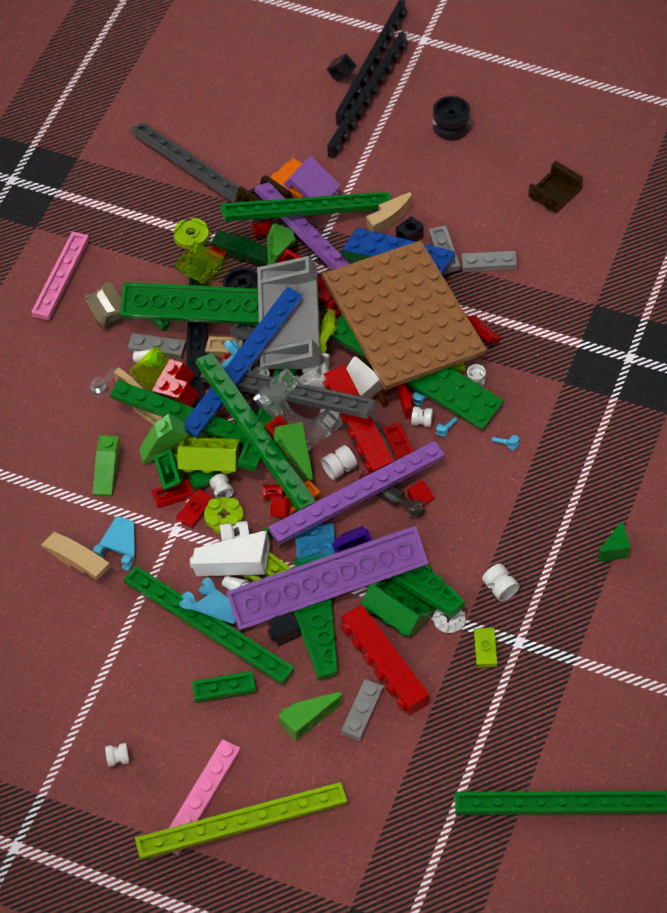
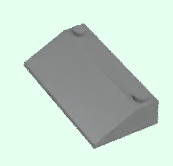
(299, 338)

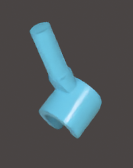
(418, 399)
(442, 430)
(512, 443)

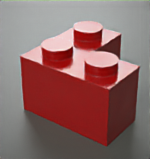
(175, 383)

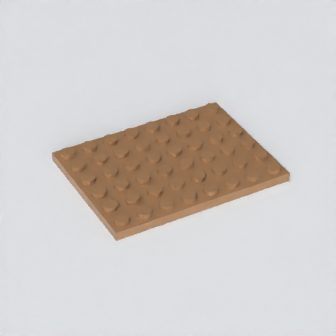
(403, 314)

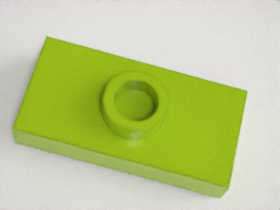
(485, 647)

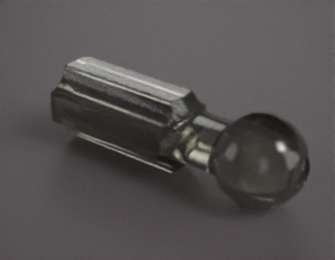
(396, 497)

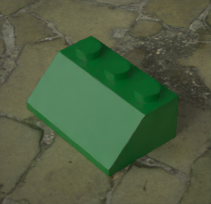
(397, 607)

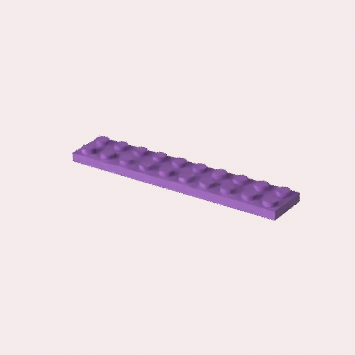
(327, 577)

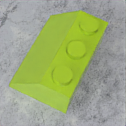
(208, 454)

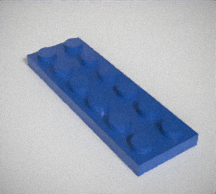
(375, 243)

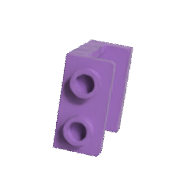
(313, 180)

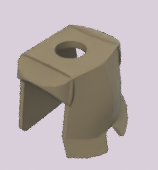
(104, 304)

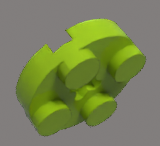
(195, 225)
(223, 505)

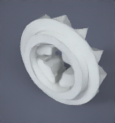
(454, 624)

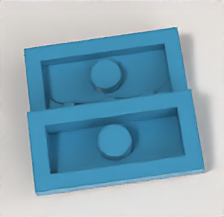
(316, 541)

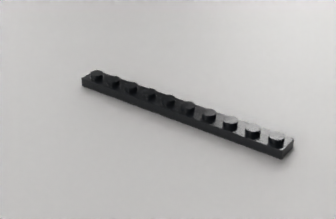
(372, 59)
(365, 98)
(195, 349)

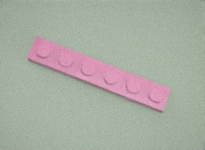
(60, 276)
(207, 785)

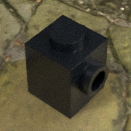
(283, 629)

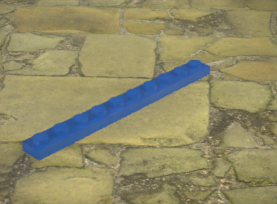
(244, 358)

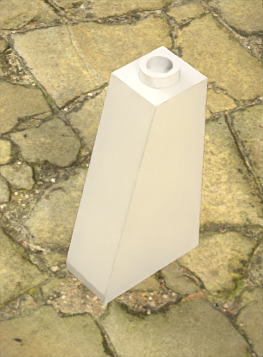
(364, 380)
(233, 557)

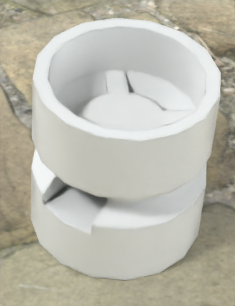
(339, 462)
(228, 531)
(501, 584)

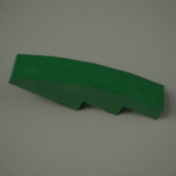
(240, 248)

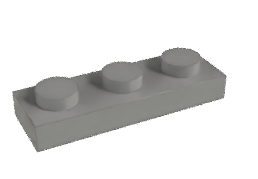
(440, 238)
(489, 261)
(169, 347)
(362, 710)

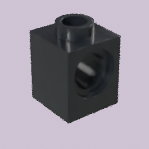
(341, 67)
(410, 229)

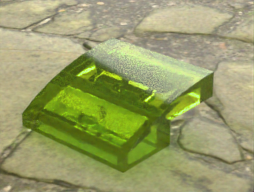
(199, 263)
(149, 368)

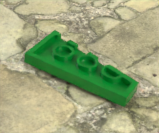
(431, 589)
(317, 632)

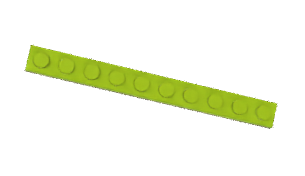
(240, 821)

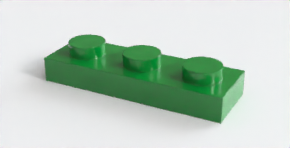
(223, 686)

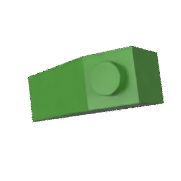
(278, 241)
(162, 437)
(293, 445)
(106, 465)
(305, 715)

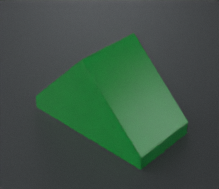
(168, 469)
(616, 545)

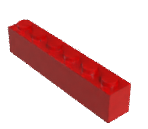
(360, 429)
(385, 660)

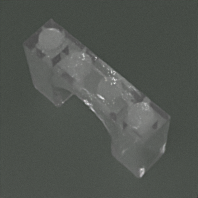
(273, 400)

